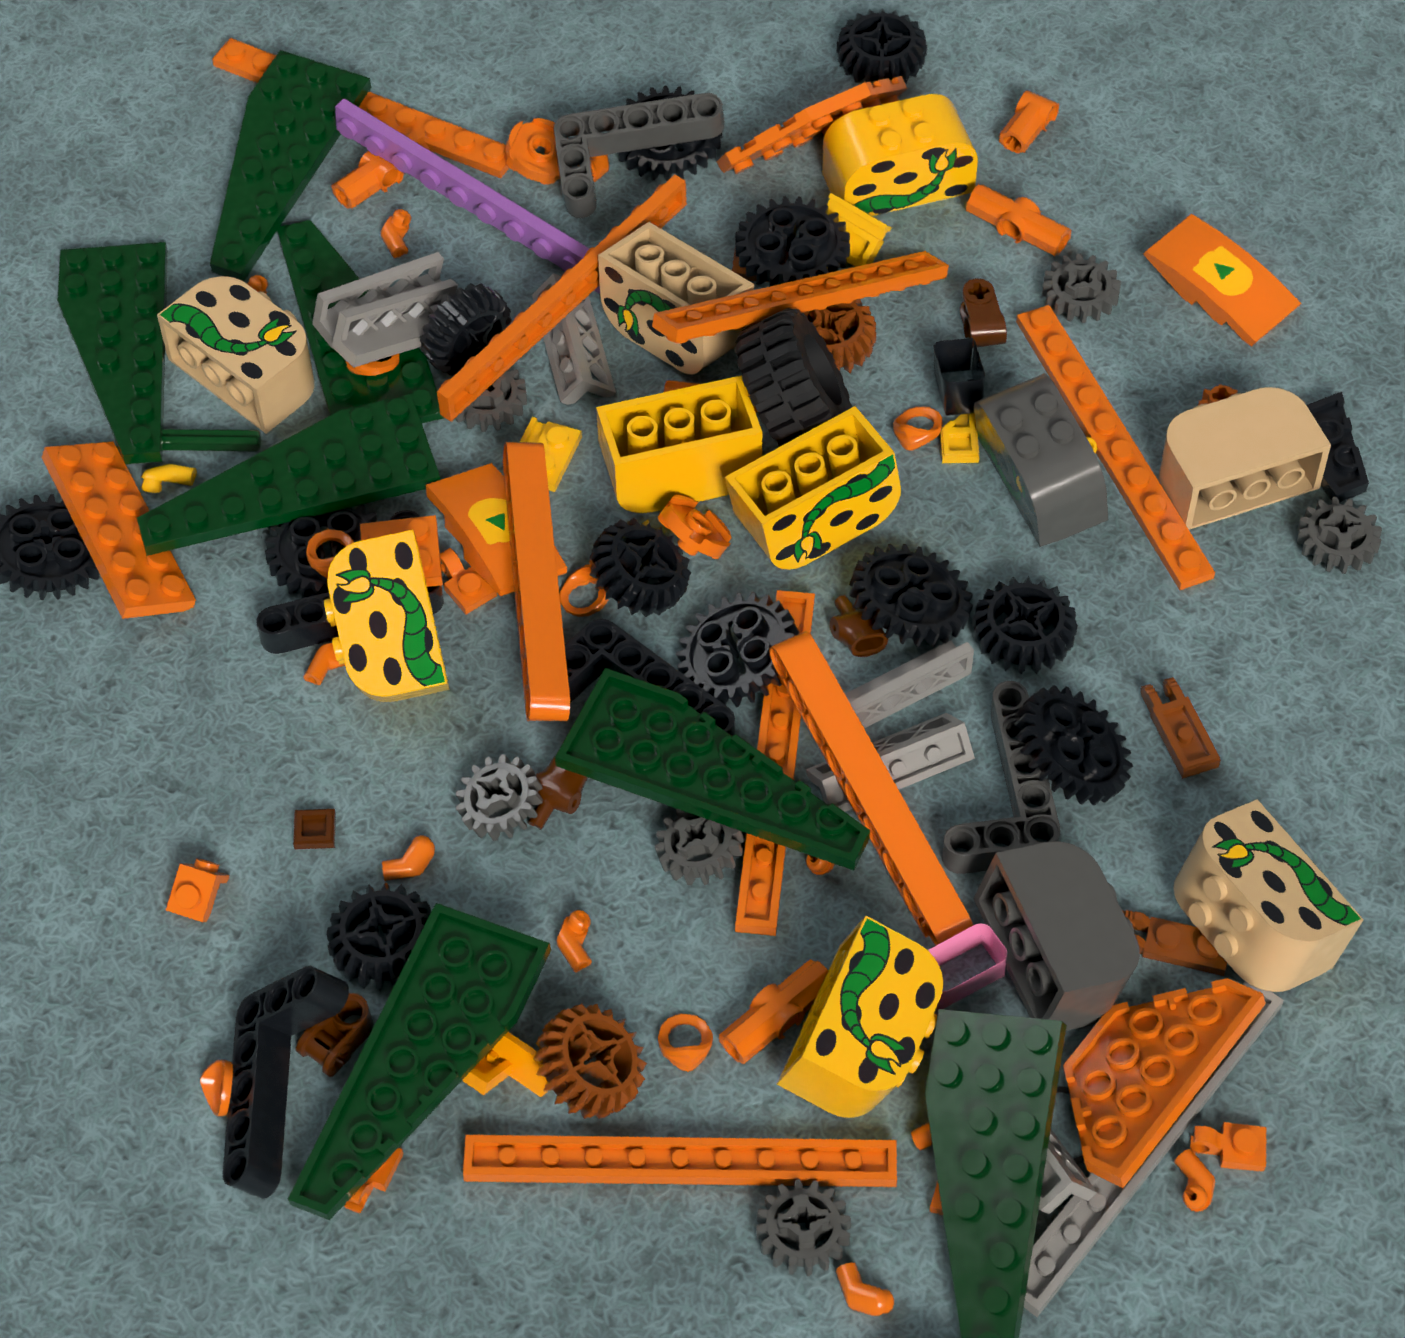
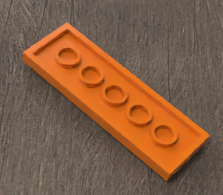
(106, 511)

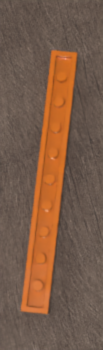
(439, 135)
(804, 295)
(551, 305)
(1116, 448)
(778, 741)
(680, 1160)

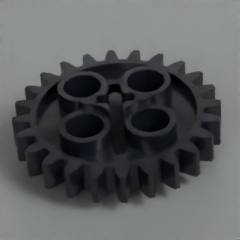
(667, 158)
(773, 232)
(289, 544)
(43, 549)
(910, 595)
(712, 654)
(1073, 745)

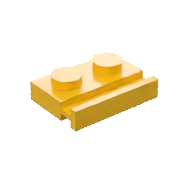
(865, 230)
(559, 446)

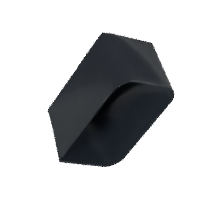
(953, 357)

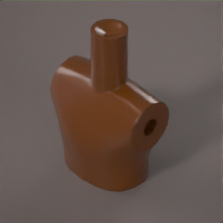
(854, 631)
(560, 791)

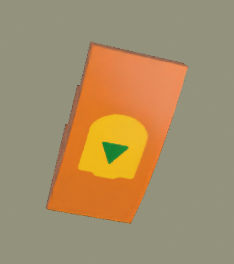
(1222, 279)
(478, 519)

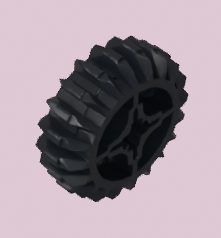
(861, 52)
(463, 326)
(639, 567)
(1021, 635)
(347, 944)

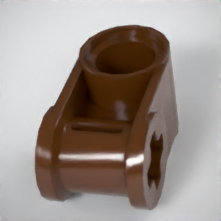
(982, 314)
(334, 1040)

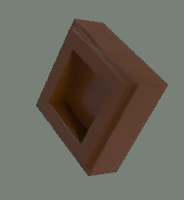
(314, 829)

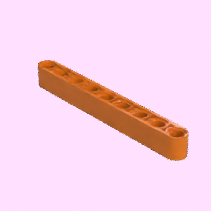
(535, 583)
(870, 788)

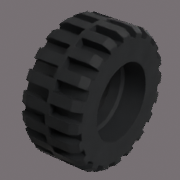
(790, 375)

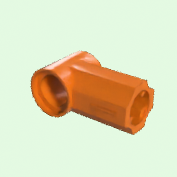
(1030, 118)

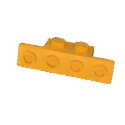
(506, 1059)

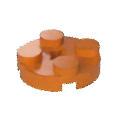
(523, 157)
(694, 529)

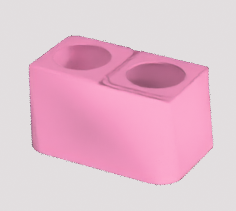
(962, 943)

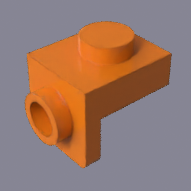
(195, 889)

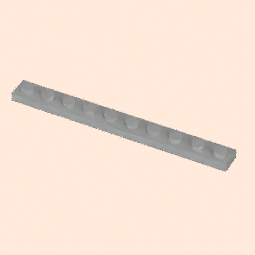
(1084, 1222)

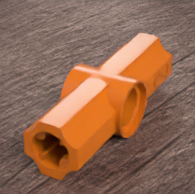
(369, 177)
(1018, 219)
(773, 1012)

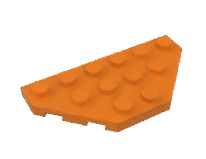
(811, 122)
(1147, 1066)

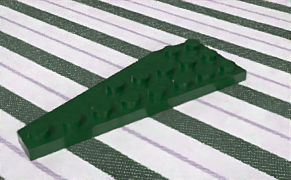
(278, 151)
(318, 267)
(111, 313)
(327, 467)
(672, 754)
(438, 1023)
(990, 1136)

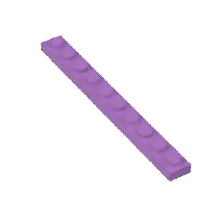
(458, 187)

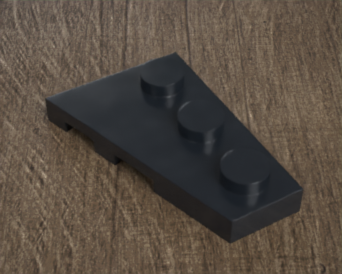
(1344, 469)

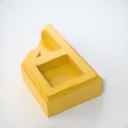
(960, 440)

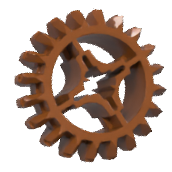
(837, 323)
(600, 1085)

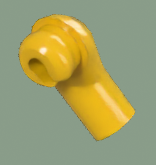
(168, 473)

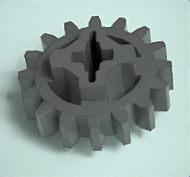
(1081, 288)
(492, 406)
(1339, 535)
(499, 799)
(698, 847)
(785, 1229)

